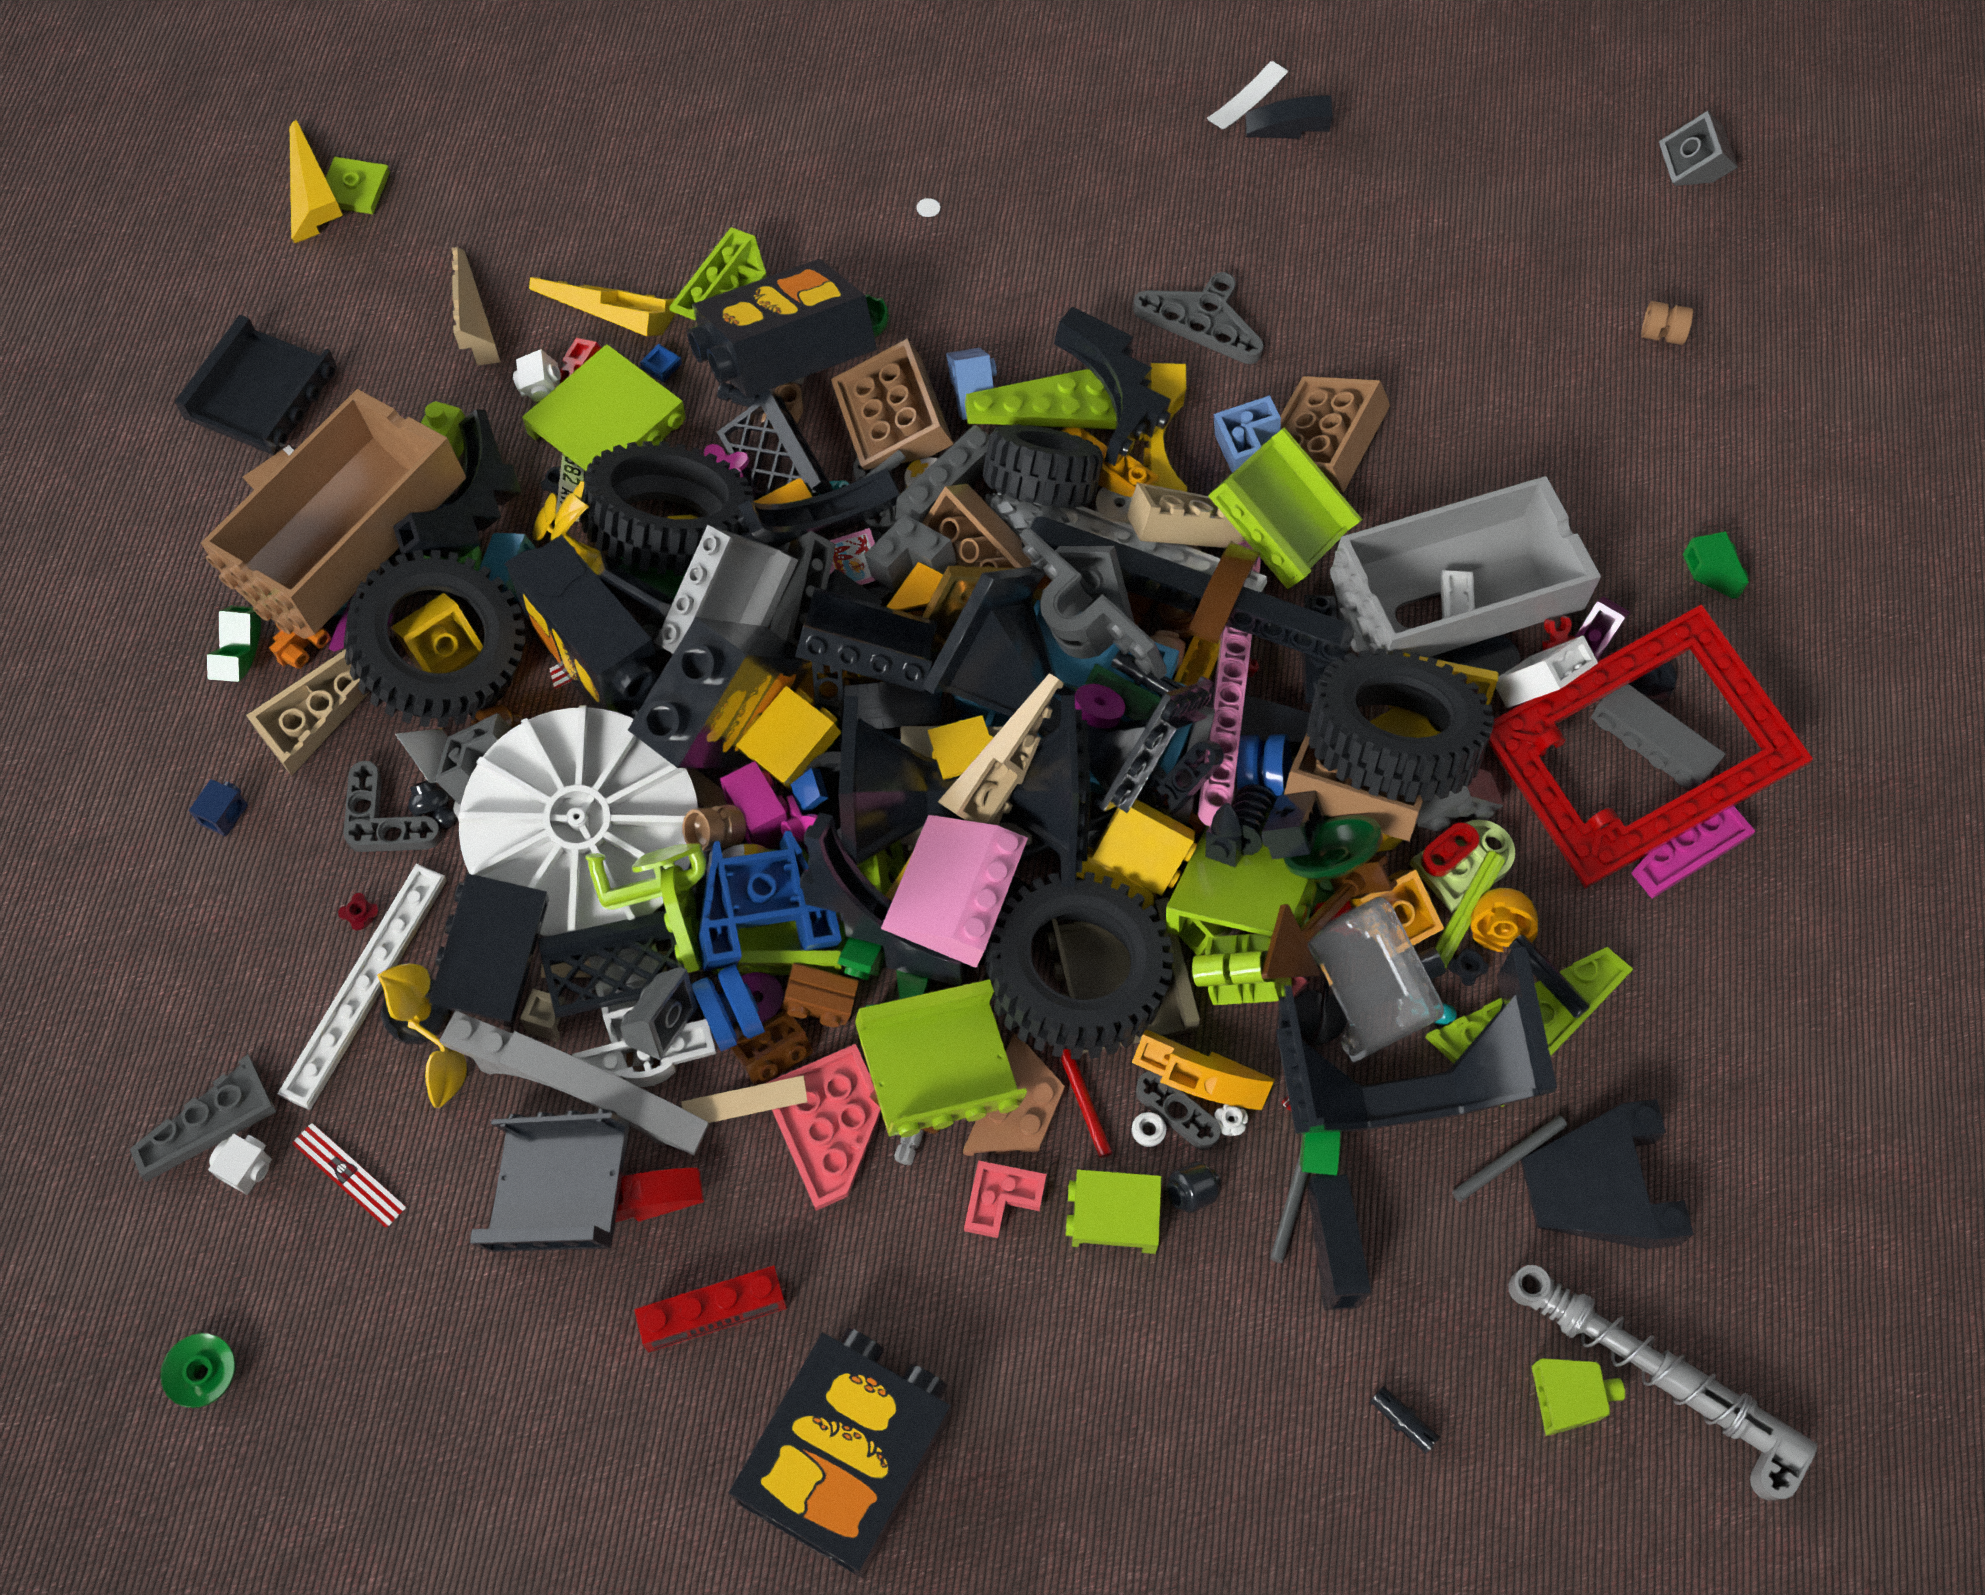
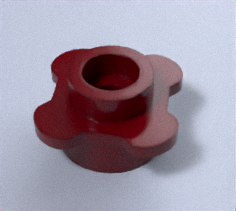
(361, 920)

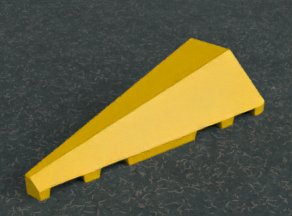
(310, 194)
(630, 310)

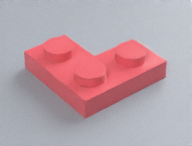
(997, 1186)

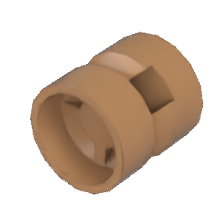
(1667, 323)
(714, 824)

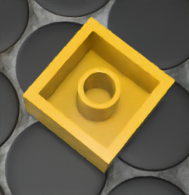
(438, 637)

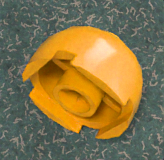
(1502, 917)

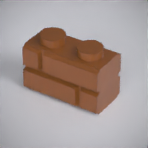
(819, 995)

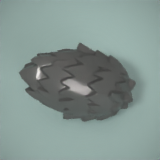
(1020, 514)

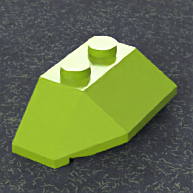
(729, 266)

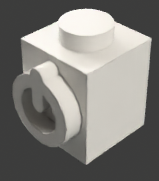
(536, 375)
(240, 1162)

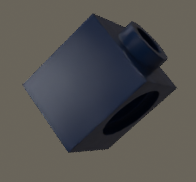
(218, 806)

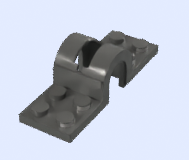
(1078, 622)

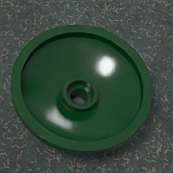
(1339, 849)

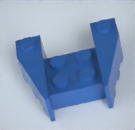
(755, 893)

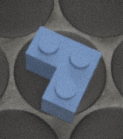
(970, 372)
(1245, 429)

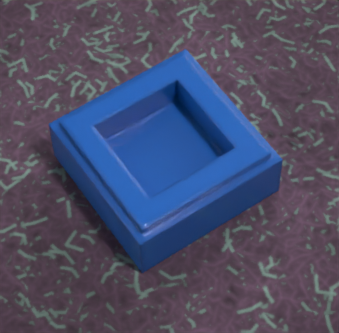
(660, 363)
(809, 790)

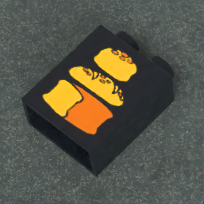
(782, 328)
(592, 640)
(716, 692)
(844, 1450)

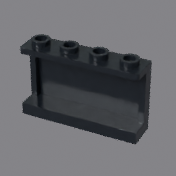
(488, 949)

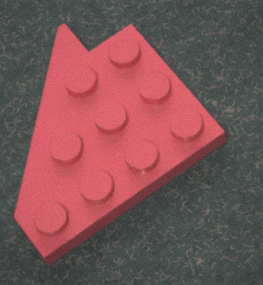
(833, 1126)

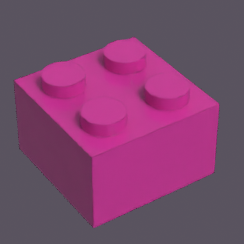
(762, 810)

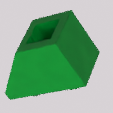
(1715, 564)
(861, 958)

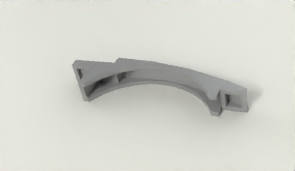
(527, 1058)

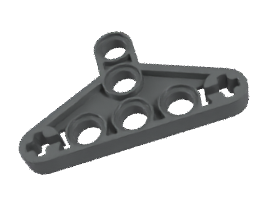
(1190, 311)

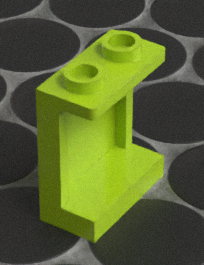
(1115, 1209)

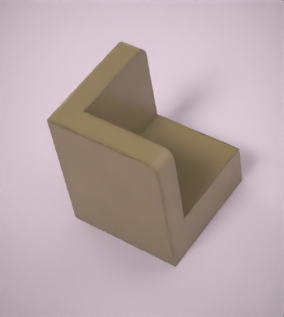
(539, 1016)

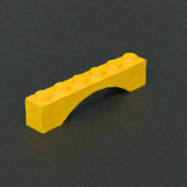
(1170, 382)

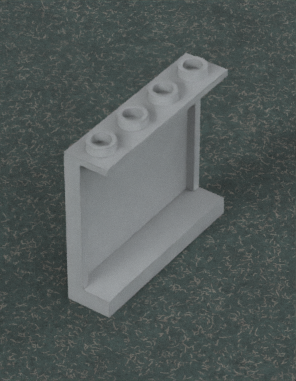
(729, 582)

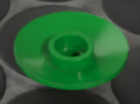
(183, 1362)

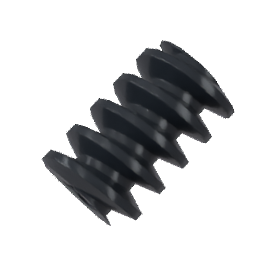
(1253, 808)

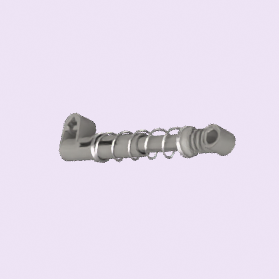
(1735, 1413)

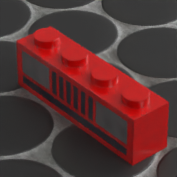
(710, 1309)

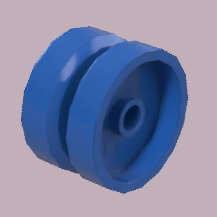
(1264, 765)
(728, 1007)

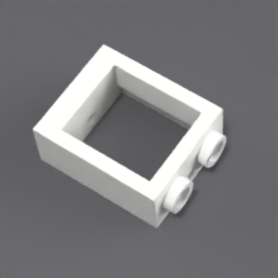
(1545, 672)

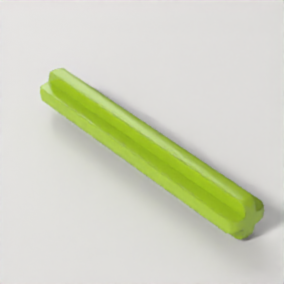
(1461, 917)

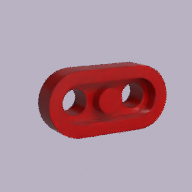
(1448, 850)

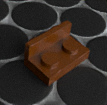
(774, 1050)

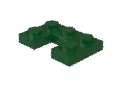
(1138, 701)

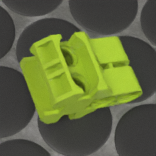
(1235, 969)

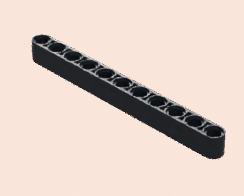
(1185, 587)

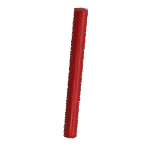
(1085, 1104)

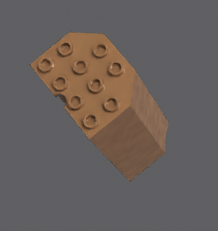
(331, 513)

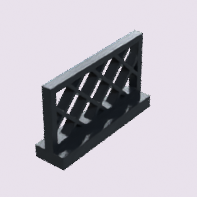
(790, 439)
(601, 941)

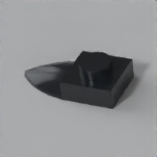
(1224, 837)

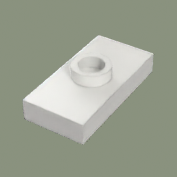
(1457, 592)

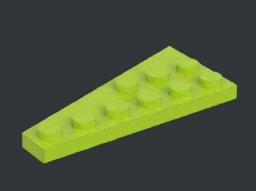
(1053, 401)
(1592, 977)

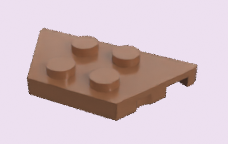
(1028, 1124)

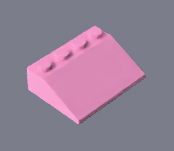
(955, 886)

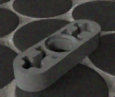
(1204, 1119)

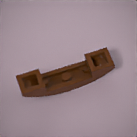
(1223, 592)

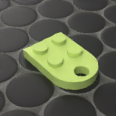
(1454, 885)

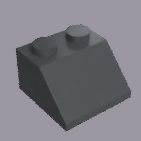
(1698, 152)
(660, 1013)

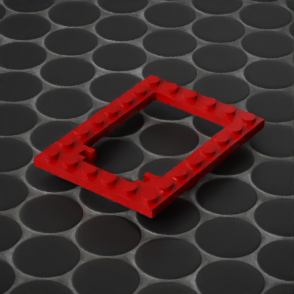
(1531, 728)

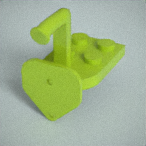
(670, 883)

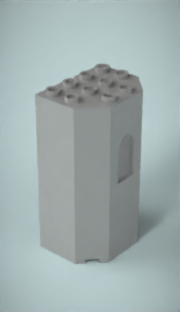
(1512, 541)

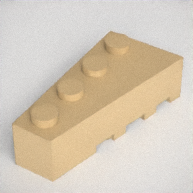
(1179, 518)
(307, 712)

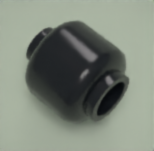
(1193, 1187)

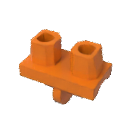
(290, 647)

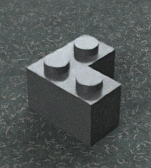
(903, 547)
(464, 750)
(1474, 802)

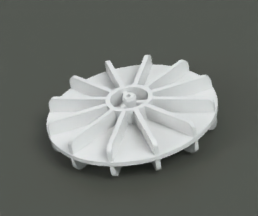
(566, 791)

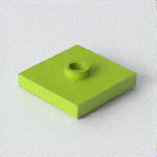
(357, 184)

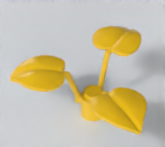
(567, 514)
(406, 1001)

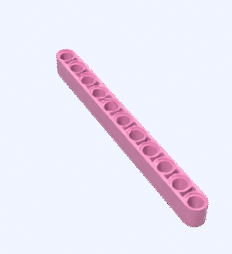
(1227, 720)

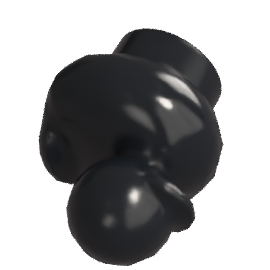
(428, 798)

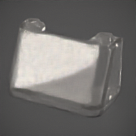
(1375, 977)

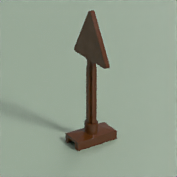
(1289, 948)

